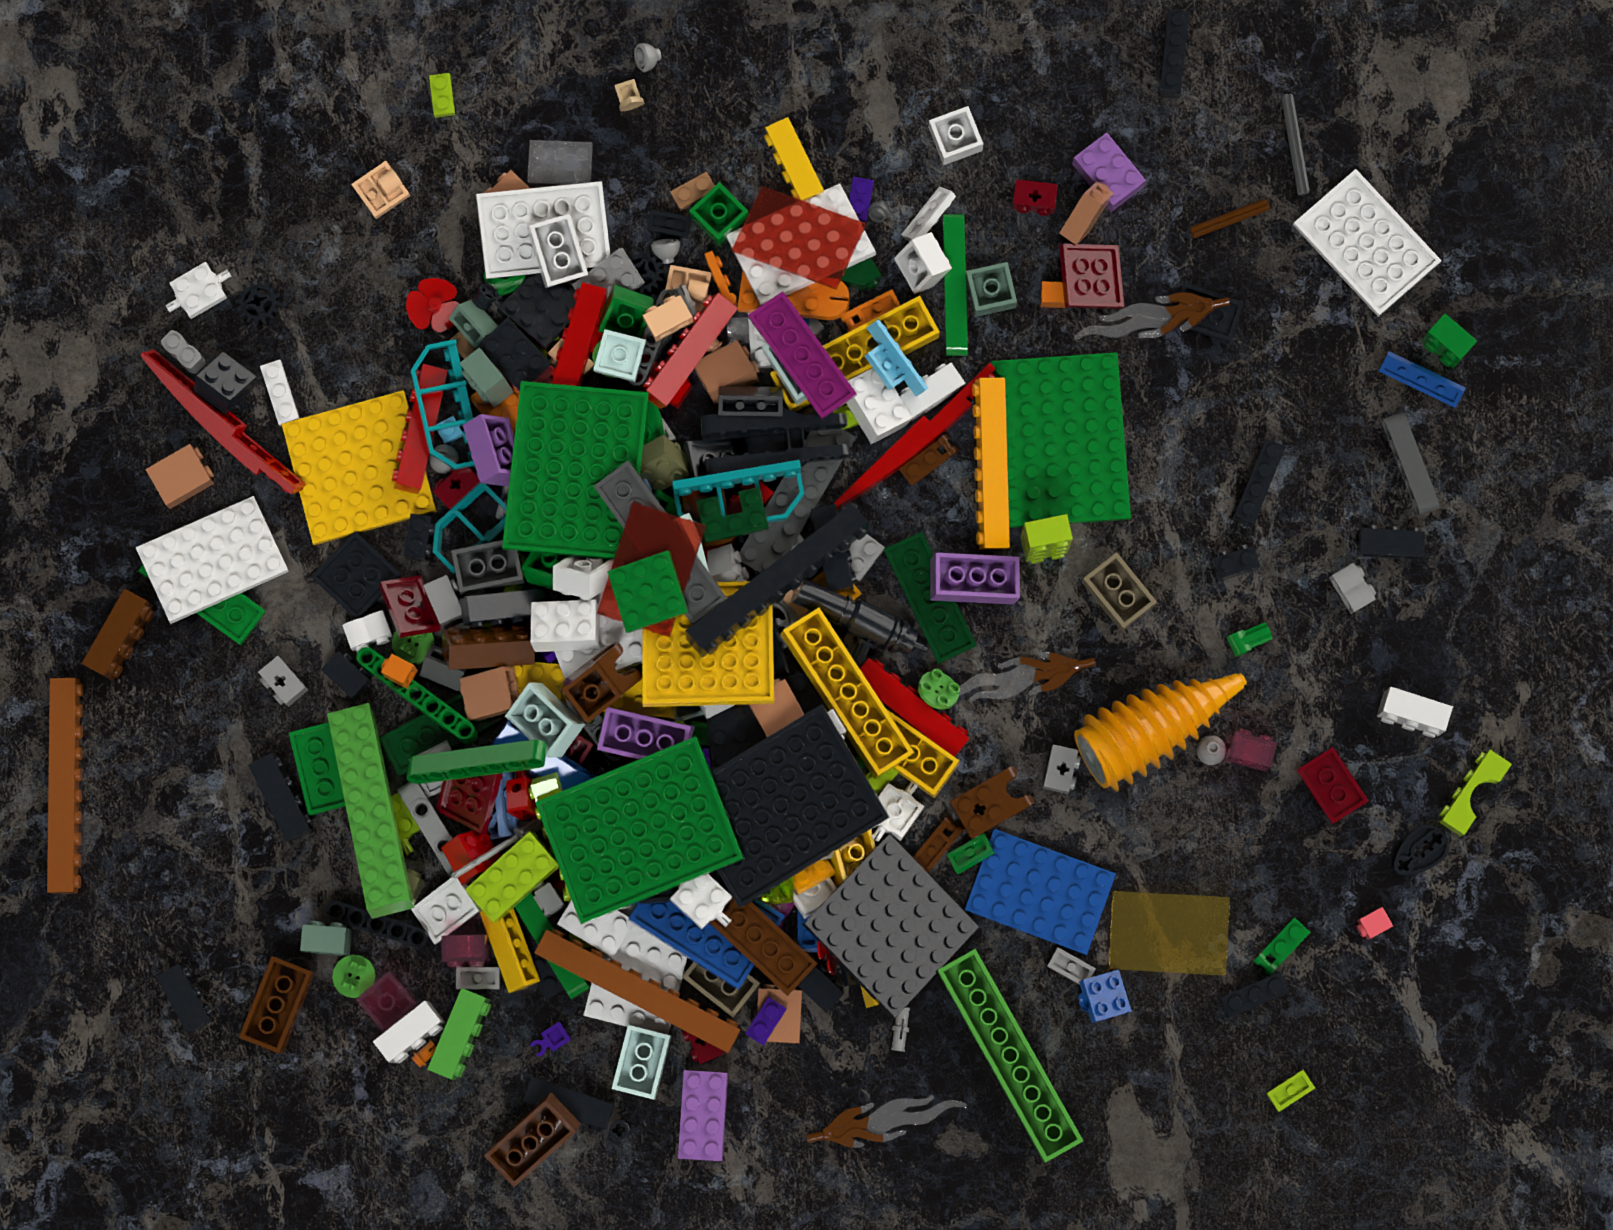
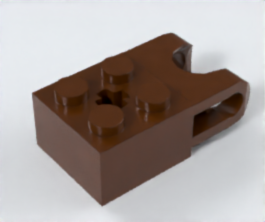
(605, 683)
(994, 799)

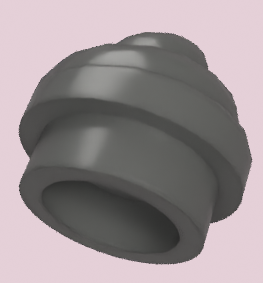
(878, 211)

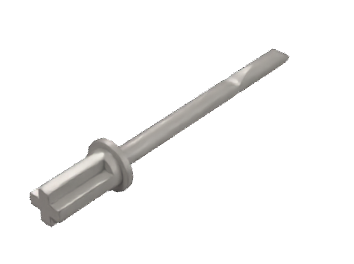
(533, 826)

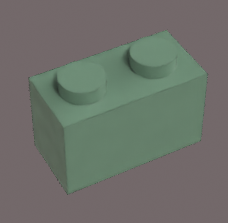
(472, 322)

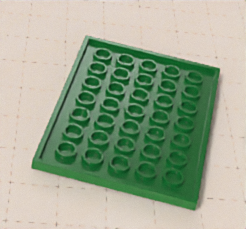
(1065, 439)
(561, 450)
(639, 830)

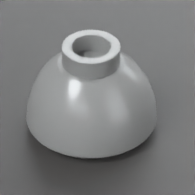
(646, 56)
(666, 249)
(448, 452)
(1211, 750)

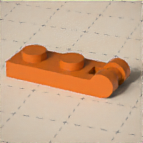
(722, 281)
(870, 310)

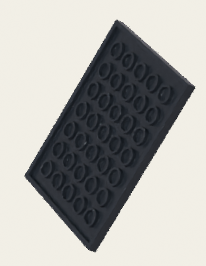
(793, 803)

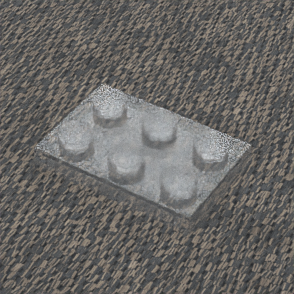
(560, 162)

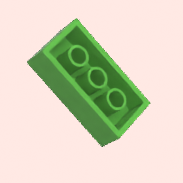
(459, 1034)

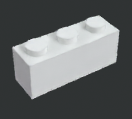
(940, 387)

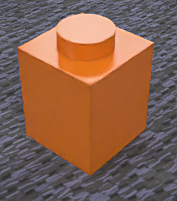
(1052, 294)
(398, 670)

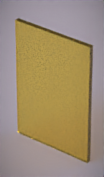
(1169, 933)

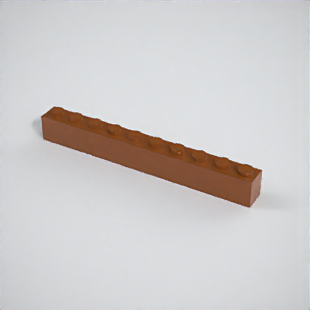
(64, 786)
(638, 991)

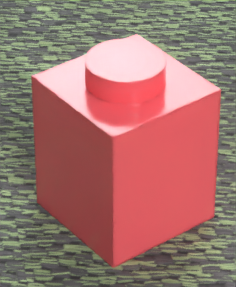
(1374, 923)

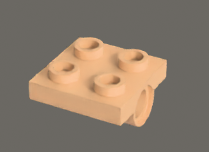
(381, 189)
(696, 282)

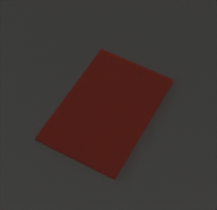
(799, 237)
(649, 534)

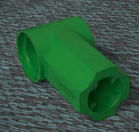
(1244, 641)

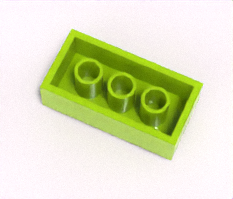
(1046, 538)
(513, 877)

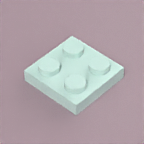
(619, 355)

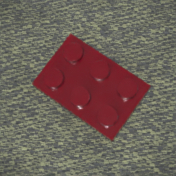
(409, 606)
(1332, 785)

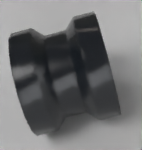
(485, 296)

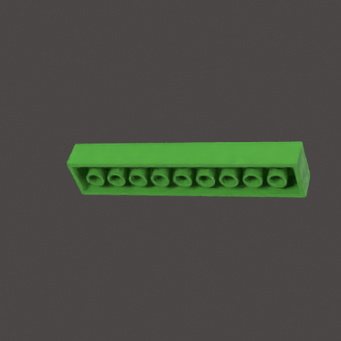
(370, 811)
(1010, 1056)

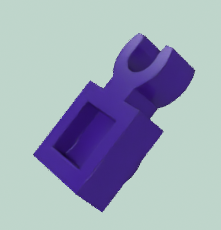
(553, 1037)

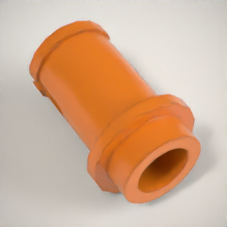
(424, 1055)

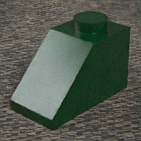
(862, 275)

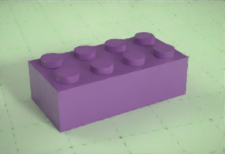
(974, 578)
(639, 734)
(703, 1115)

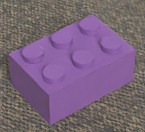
(1108, 165)
(491, 448)

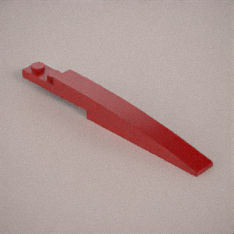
(224, 428)
(914, 441)

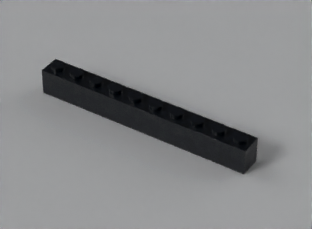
(776, 581)

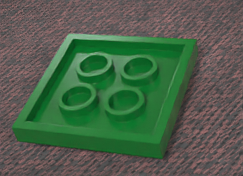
(647, 592)

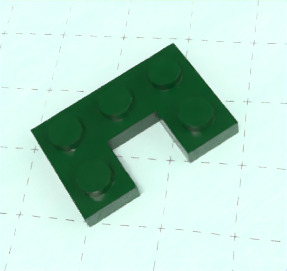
(720, 527)

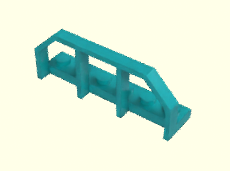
(460, 395)
(746, 477)
(492, 535)

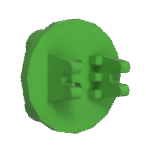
(408, 651)
(938, 689)
(357, 966)

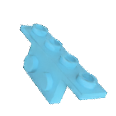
(891, 362)

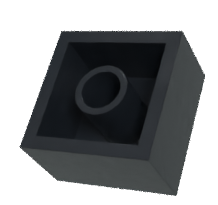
(224, 383)

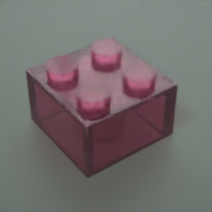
(1251, 750)
(465, 949)
(387, 1001)

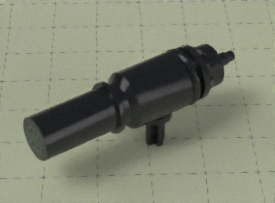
(861, 620)

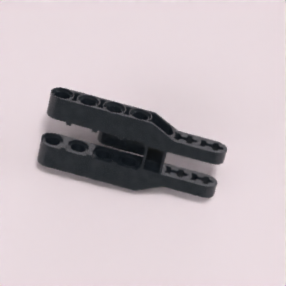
(772, 448)

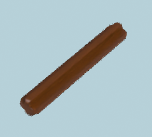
(1229, 218)

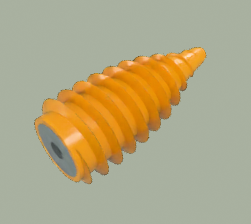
(1149, 727)

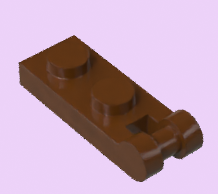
(928, 460)
(937, 844)

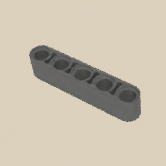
(651, 349)
(1410, 463)

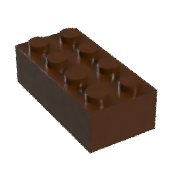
(118, 635)
(487, 646)
(277, 1005)
(532, 1139)

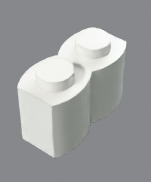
(367, 631)

